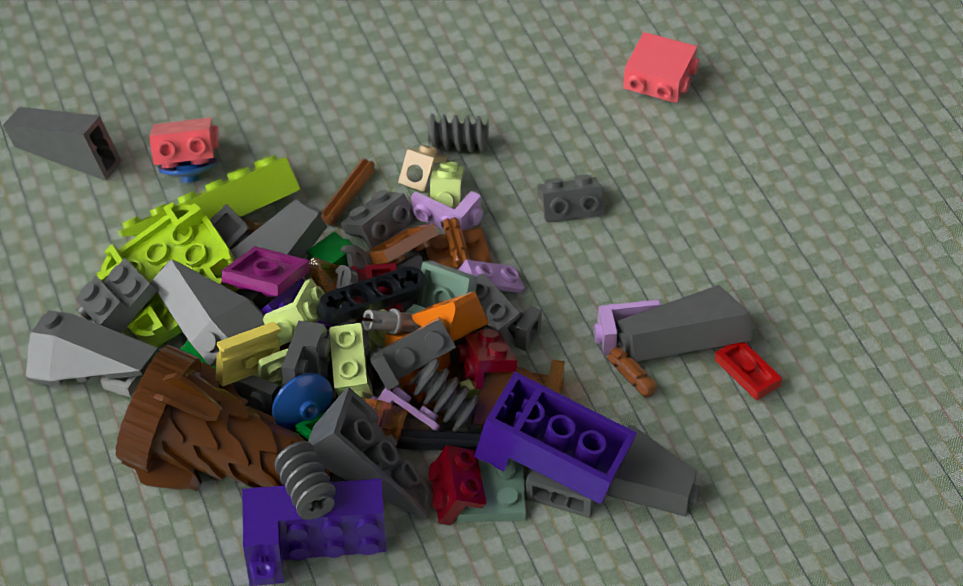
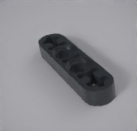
(369, 291)

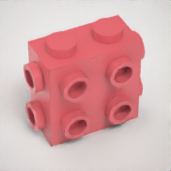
(661, 67)
(184, 141)

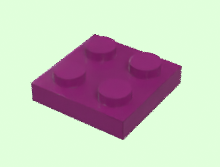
(265, 271)

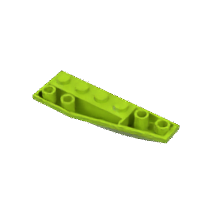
(242, 192)

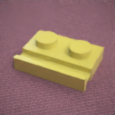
(241, 353)

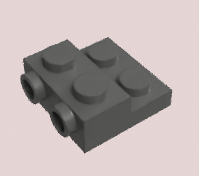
(116, 299)
(307, 352)

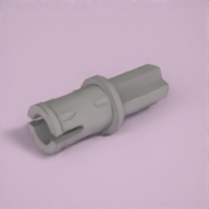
(390, 321)

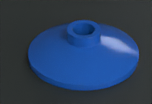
(188, 171)
(302, 400)

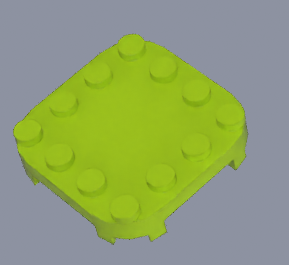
(182, 236)

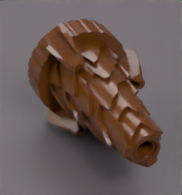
(191, 423)

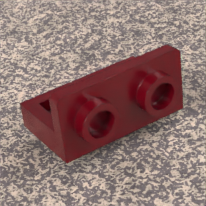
(484, 353)
(455, 483)

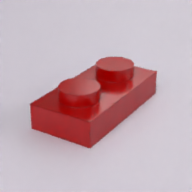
(748, 369)

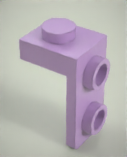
(431, 211)
(502, 276)
(608, 317)
(402, 399)

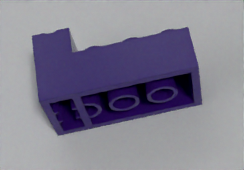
(554, 438)
(278, 533)

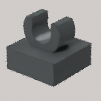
(526, 327)

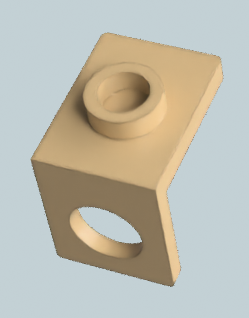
(425, 158)

